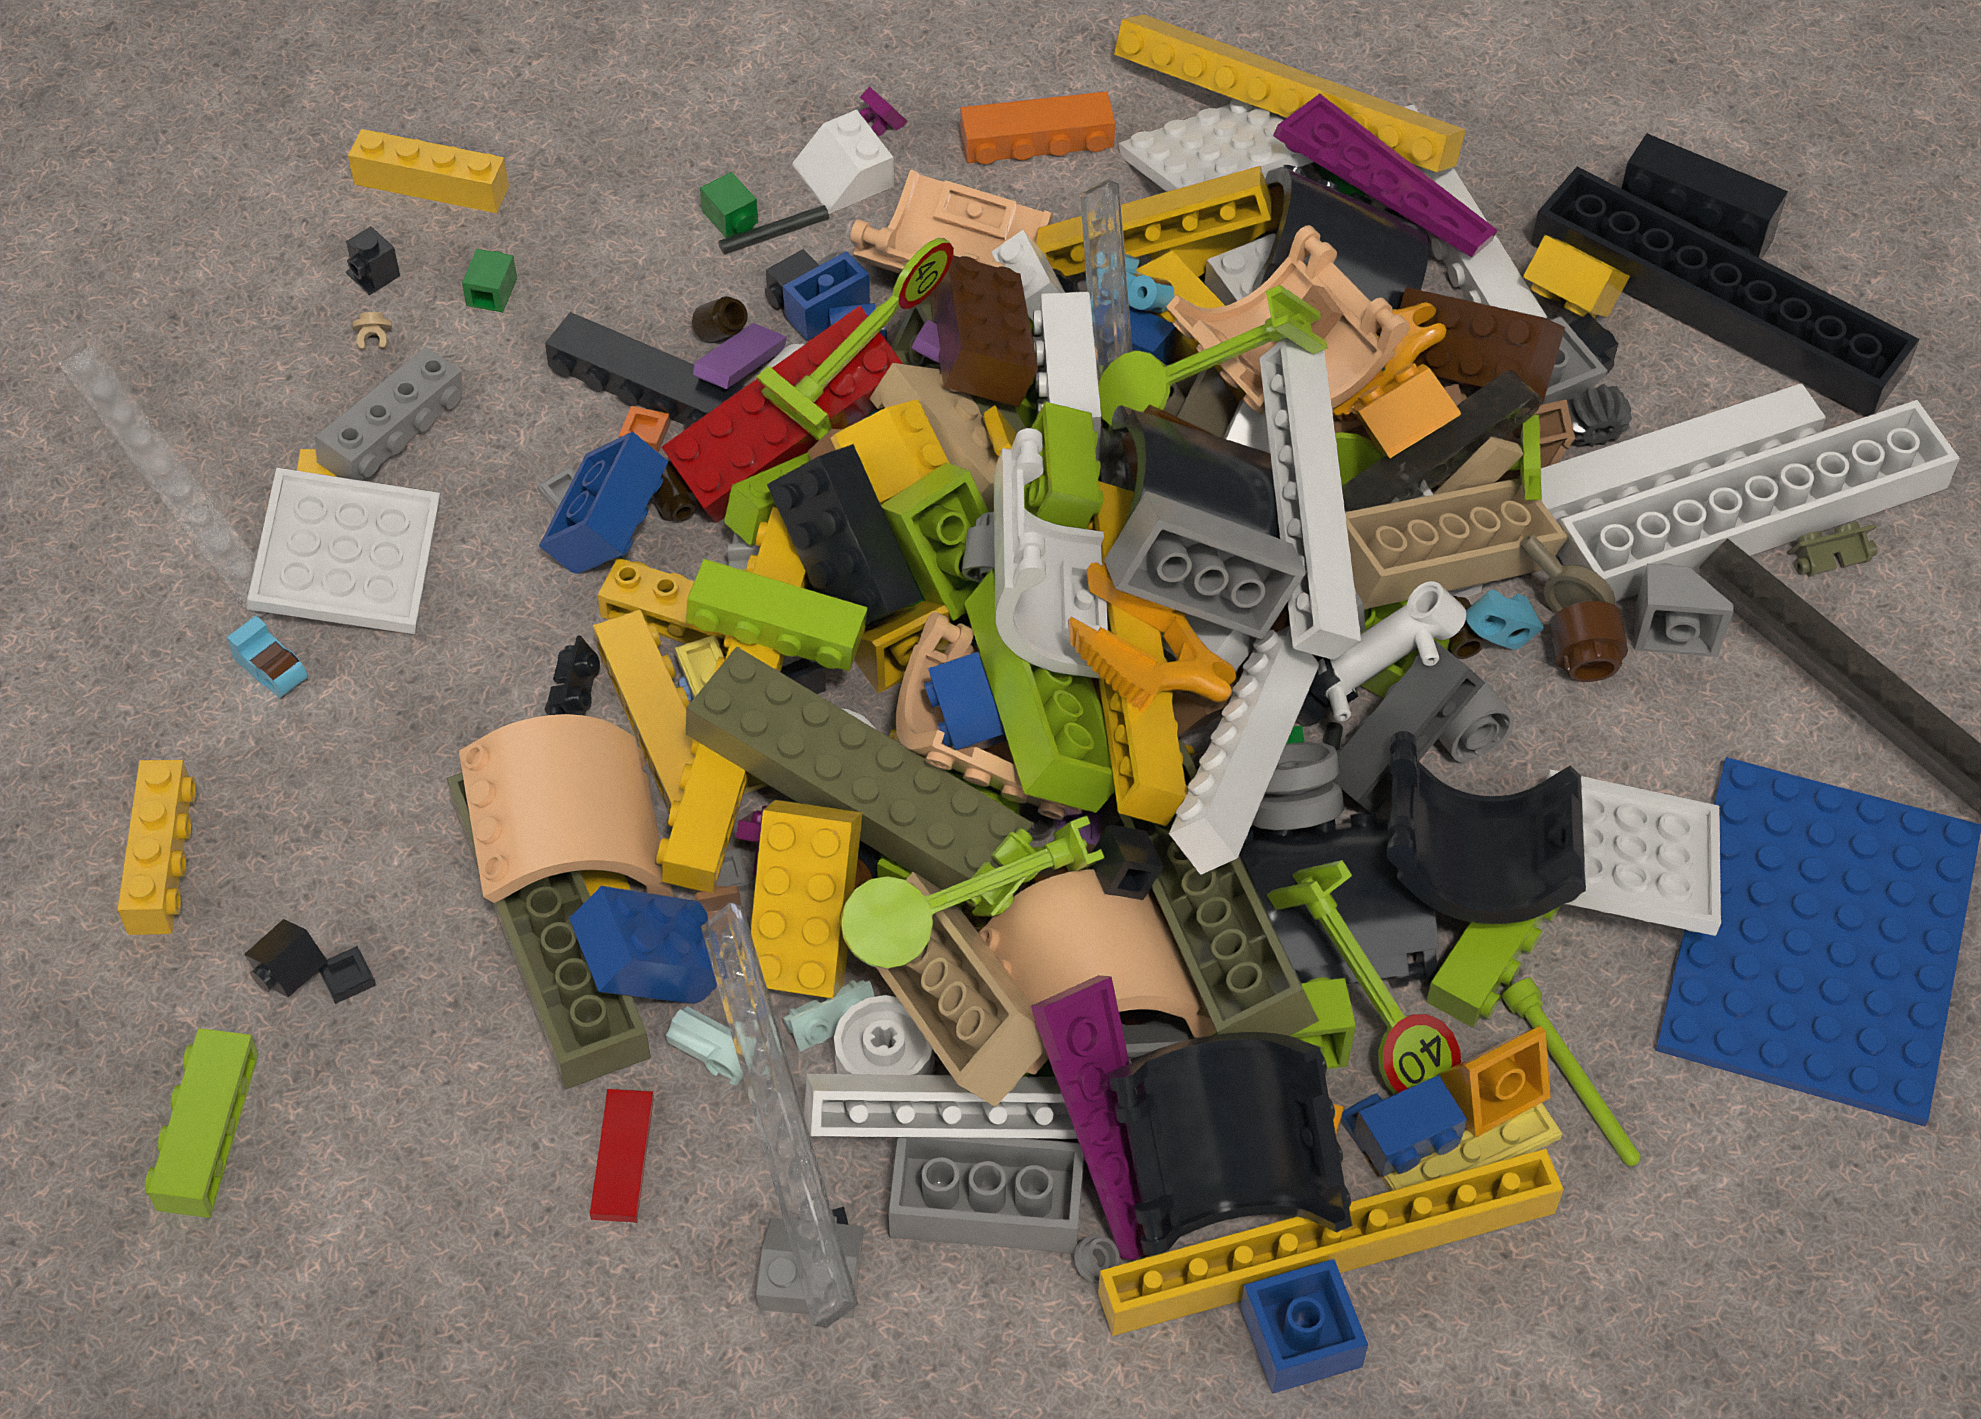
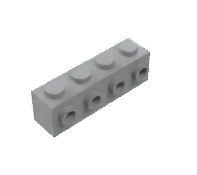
(389, 416)

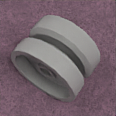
(1302, 789)

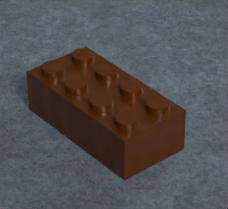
(984, 331)
(1487, 342)

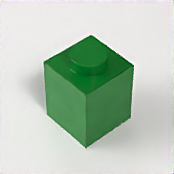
(729, 205)
(489, 280)

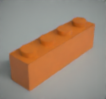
(1037, 127)

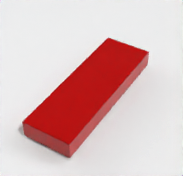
(622, 1155)

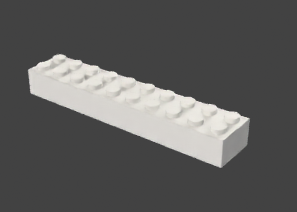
(1764, 497)

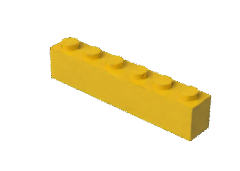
(1168, 219)
(648, 697)

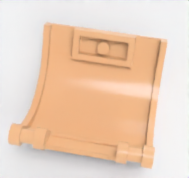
(938, 209)
(1353, 346)
(919, 722)
(559, 801)
(1074, 931)

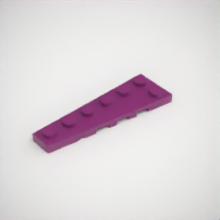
(1362, 159)
(1084, 1045)

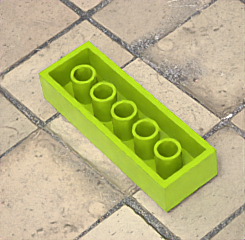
(1047, 717)

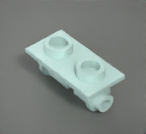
(818, 1021)

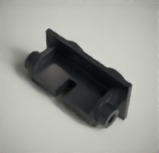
(576, 668)

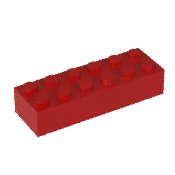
(754, 435)

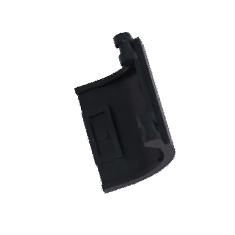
(1372, 244)
(1201, 471)
(1485, 853)
(1372, 902)
(1230, 1134)

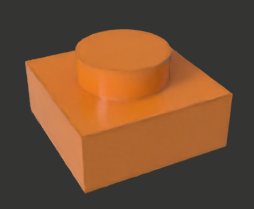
(647, 424)

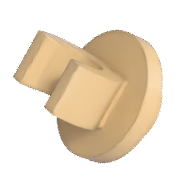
(372, 324)

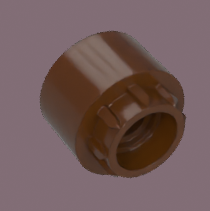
(1589, 640)

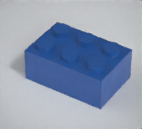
(604, 504)
(645, 945)

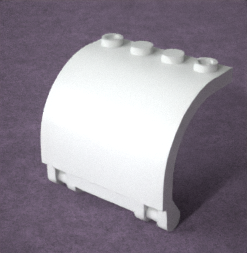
(1040, 568)

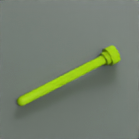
(1525, 1000)

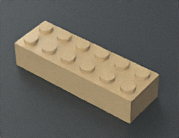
(1447, 539)
(967, 1005)

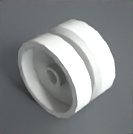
(881, 1040)

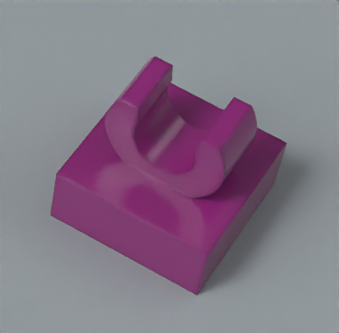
(881, 112)

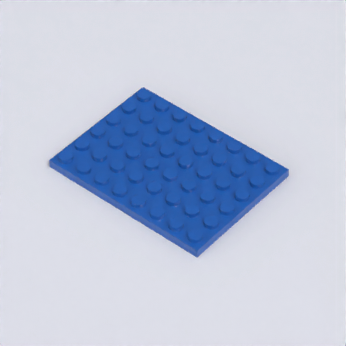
(1827, 943)

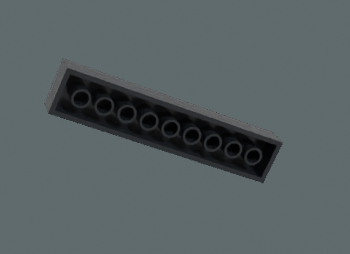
(1731, 293)

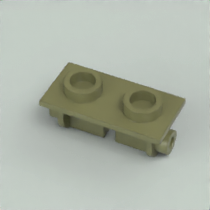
(1848, 542)

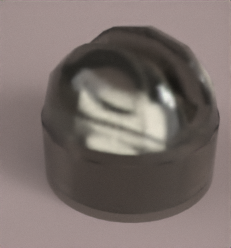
(1043, 825)

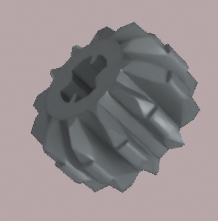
(1599, 415)

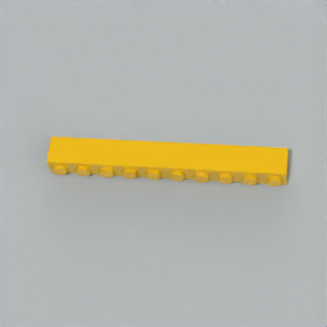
(1283, 88)
(1144, 744)
(712, 783)
(1381, 1230)

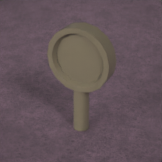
(1567, 583)

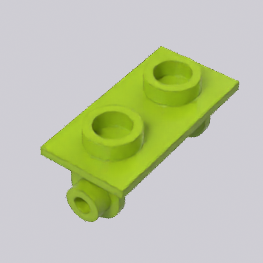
(1011, 849)

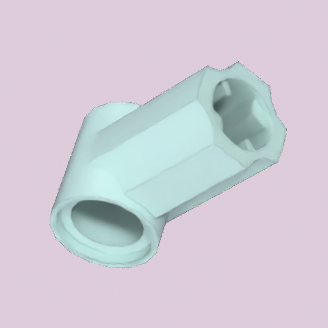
(705, 1041)

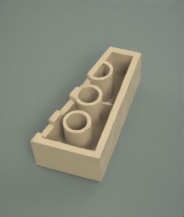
(952, 416)

